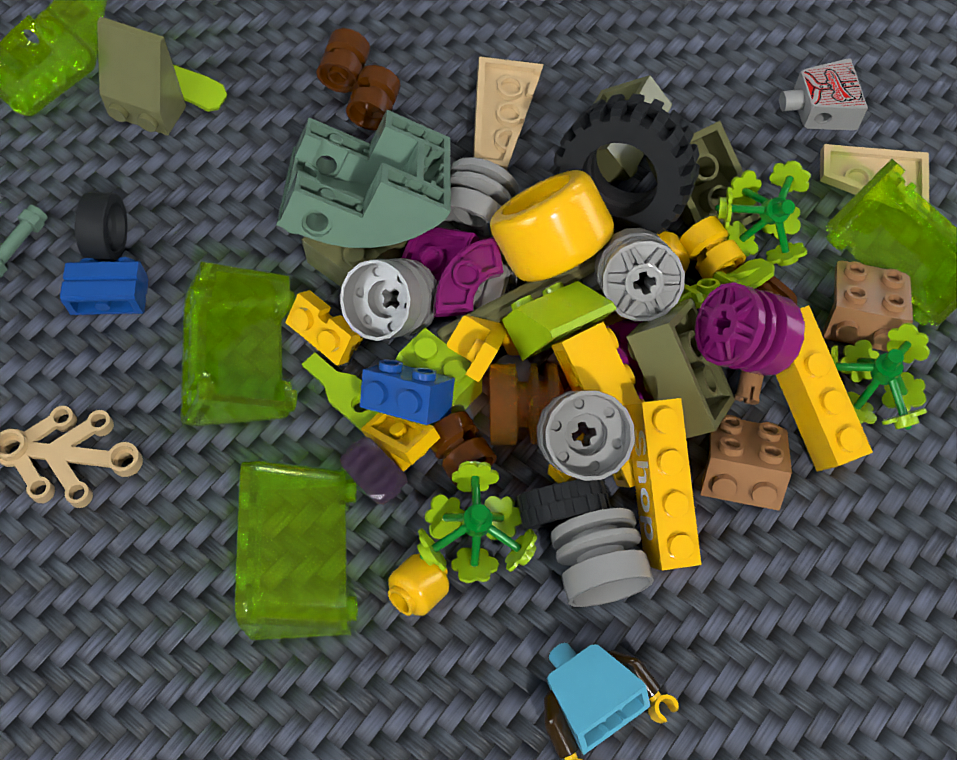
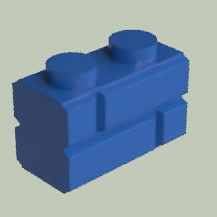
(104, 287)

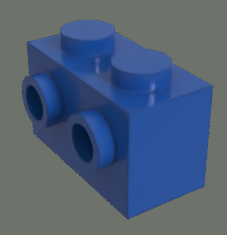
(407, 392)

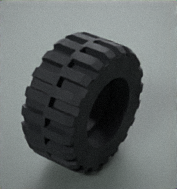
(653, 133)

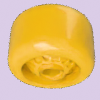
(552, 226)

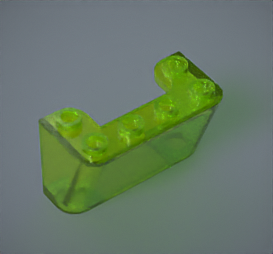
(65, 54)

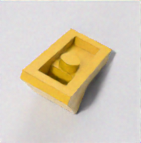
(477, 342)
(400, 438)

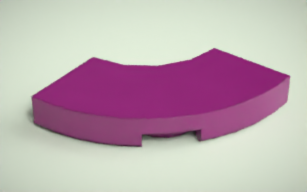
(464, 275)

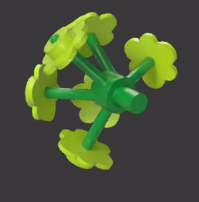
(776, 214)
(887, 369)
(494, 518)

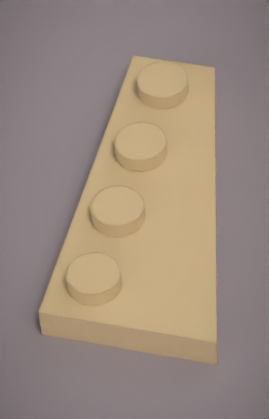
(501, 106)

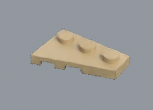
(853, 167)

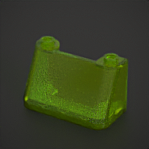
(900, 230)
(234, 347)
(293, 551)

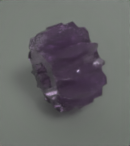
(373, 470)

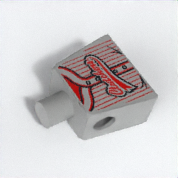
(827, 97)

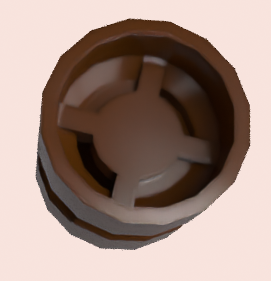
(343, 60)
(373, 95)
(460, 443)

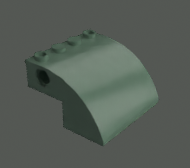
(369, 190)

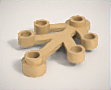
(62, 452)

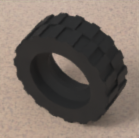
(561, 502)

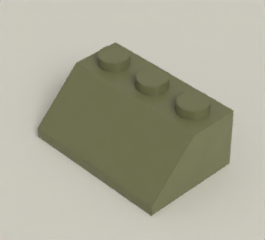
(621, 160)
(677, 369)

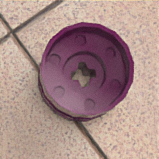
(749, 329)

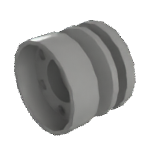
(476, 194)
(619, 269)
(388, 298)
(604, 448)
(601, 557)

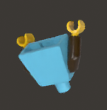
(596, 696)

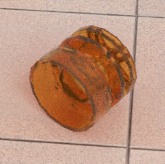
(517, 402)

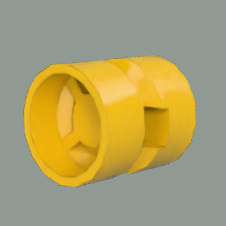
(709, 246)

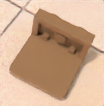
(868, 304)
(748, 463)

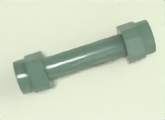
(30, 220)

